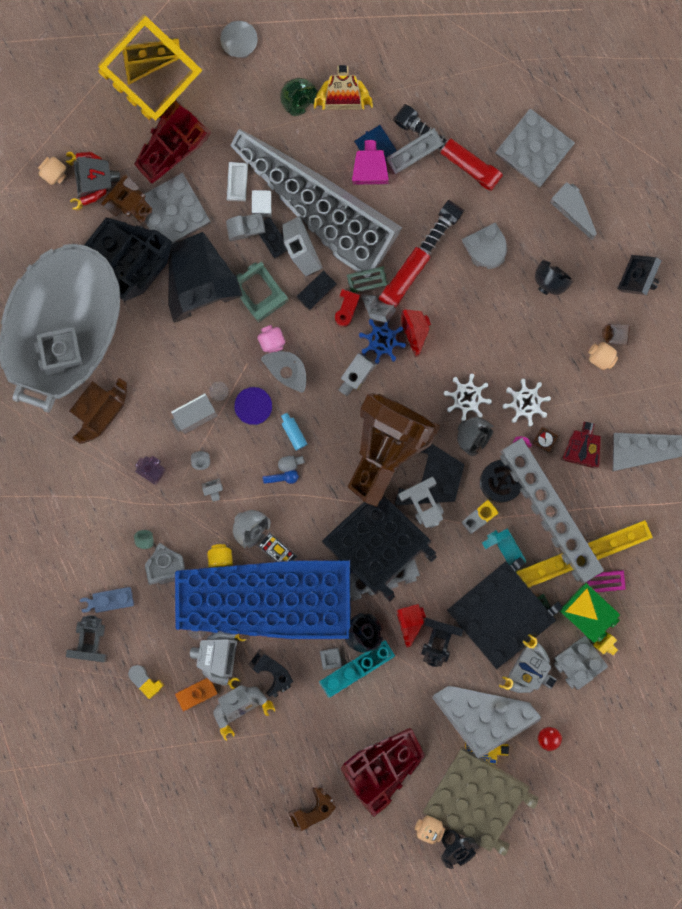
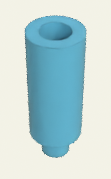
(293, 432)

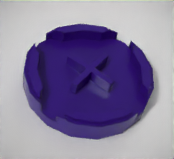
(253, 406)

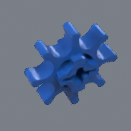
(374, 345)

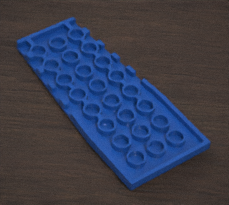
(267, 599)

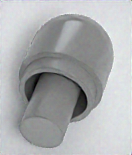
(290, 463)

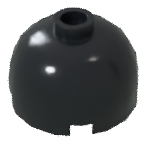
(551, 279)
(364, 633)

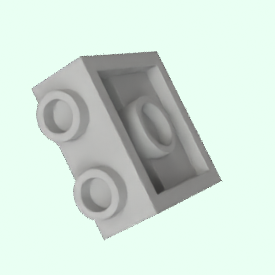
(58, 350)
(580, 663)

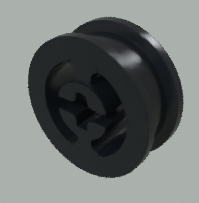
(488, 472)

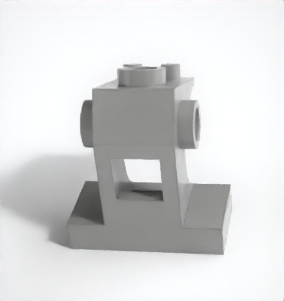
(430, 517)

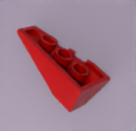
(415, 328)
(410, 622)

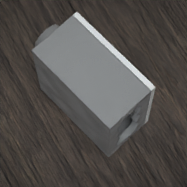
(193, 414)

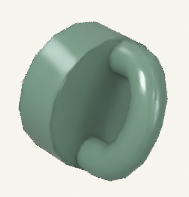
(143, 539)

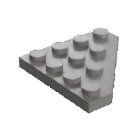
(485, 718)

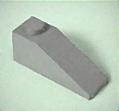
(572, 206)

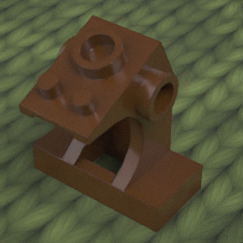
(130, 204)
(304, 820)

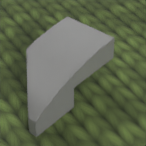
(377, 310)

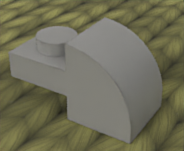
(245, 226)

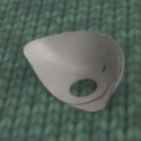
(277, 360)

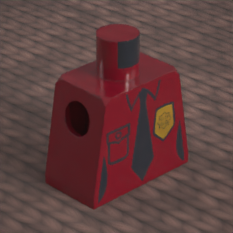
(583, 447)

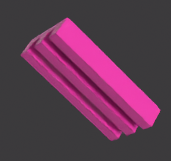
(622, 580)

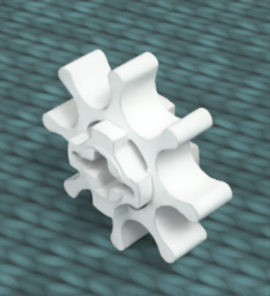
(462, 389)
(534, 408)

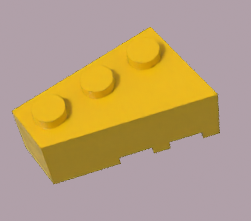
(146, 57)

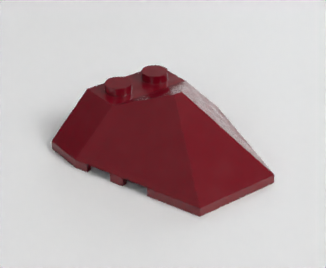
(172, 141)
(381, 768)

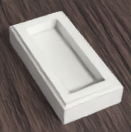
(237, 181)

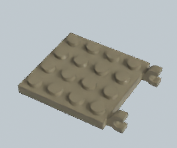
(478, 800)

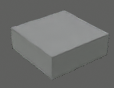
(330, 658)

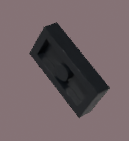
(273, 239)
(316, 290)

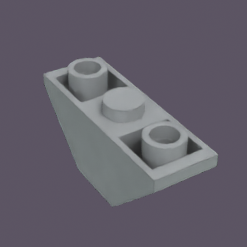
(300, 247)

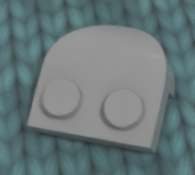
(486, 247)

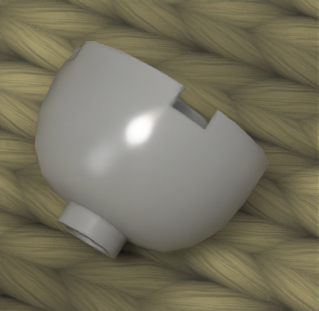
(249, 527)

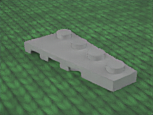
(643, 449)

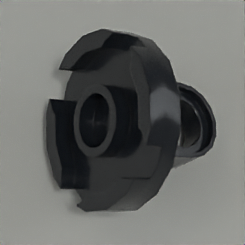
(459, 851)

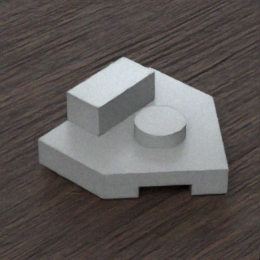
(163, 565)

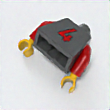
(91, 176)

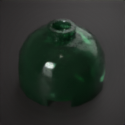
(297, 95)

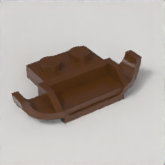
(98, 409)

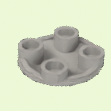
(239, 39)

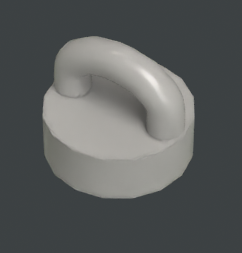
(200, 460)

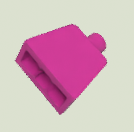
(370, 166)

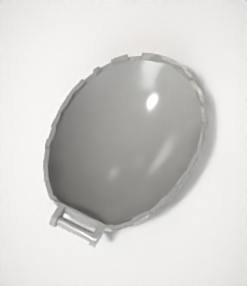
(58, 292)

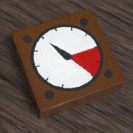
(545, 439)

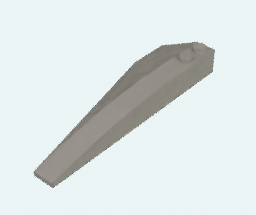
(338, 218)

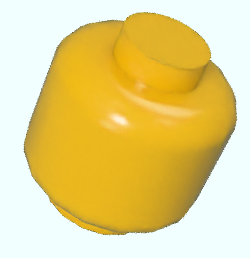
(219, 556)

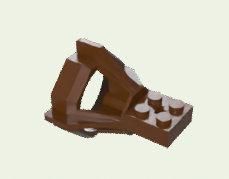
(382, 451)

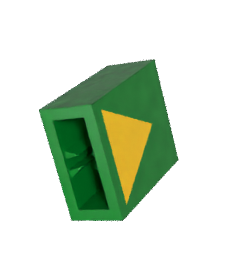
(590, 613)

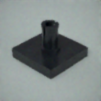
(640, 275)

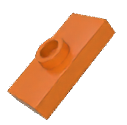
(196, 694)

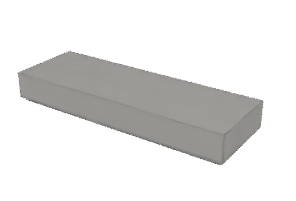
(414, 151)

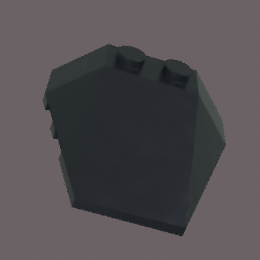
(133, 254)
(198, 277)

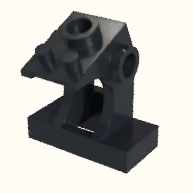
(440, 630)
(264, 662)

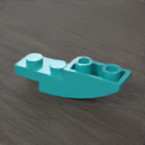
(356, 669)

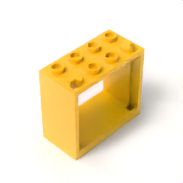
(132, 97)

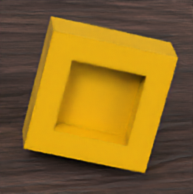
(606, 644)

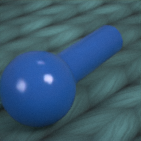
(290, 477)

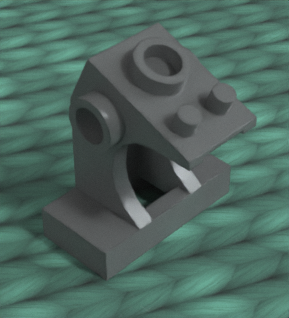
(87, 651)

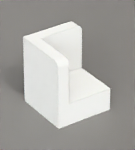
(261, 202)

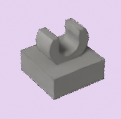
(212, 488)

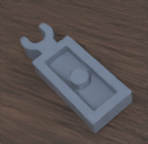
(110, 600)

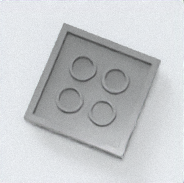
(534, 148)
(175, 209)

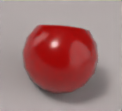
(549, 739)

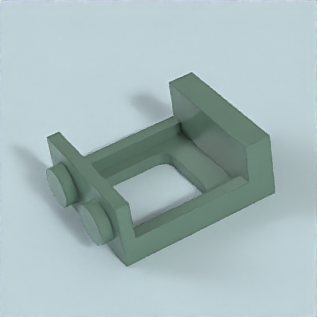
(269, 304)

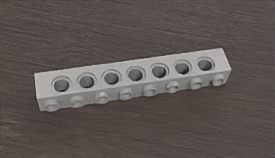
(592, 566)

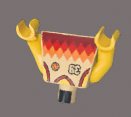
(343, 92)

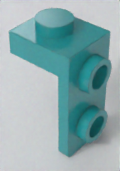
(506, 545)

